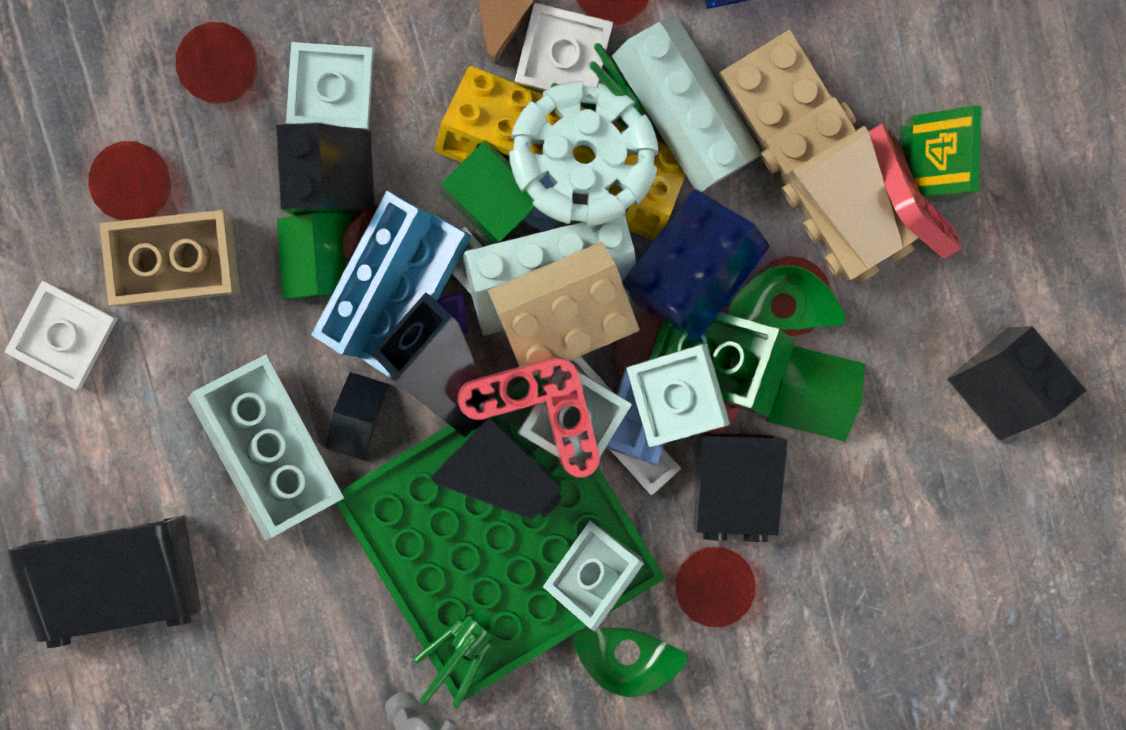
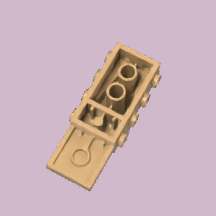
(819, 158)

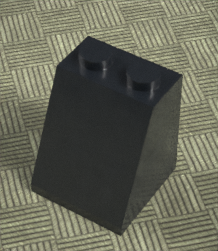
(324, 168)
(432, 362)
(1016, 382)
(500, 473)
(739, 485)

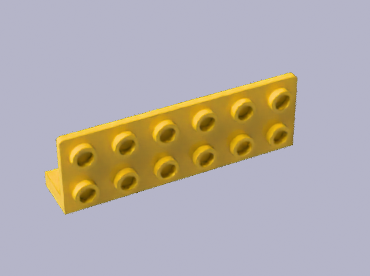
(488, 109)

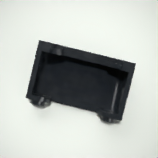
(107, 580)

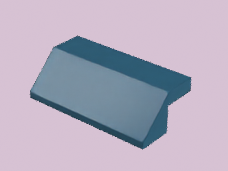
(392, 267)

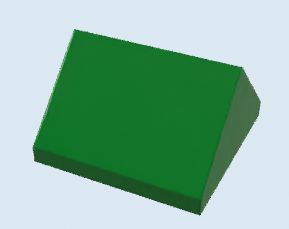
(488, 194)
(311, 253)
(819, 394)

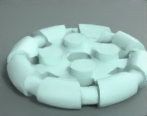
(590, 130)

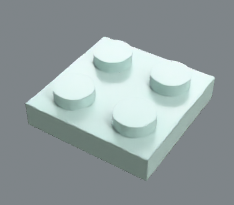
(330, 85)
(678, 395)

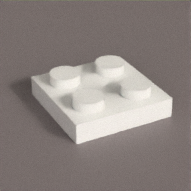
(561, 48)
(61, 335)

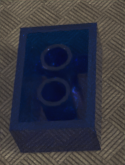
(695, 265)

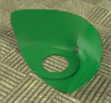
(814, 300)
(653, 669)

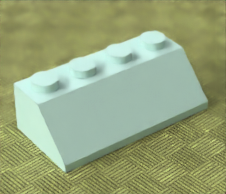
(686, 103)
(510, 259)
(265, 447)

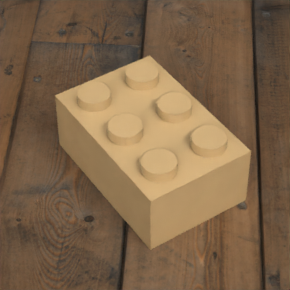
(169, 258)
(565, 307)

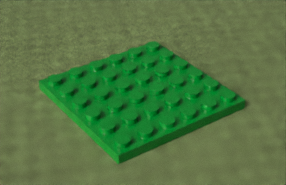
(467, 557)

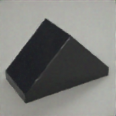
(356, 415)

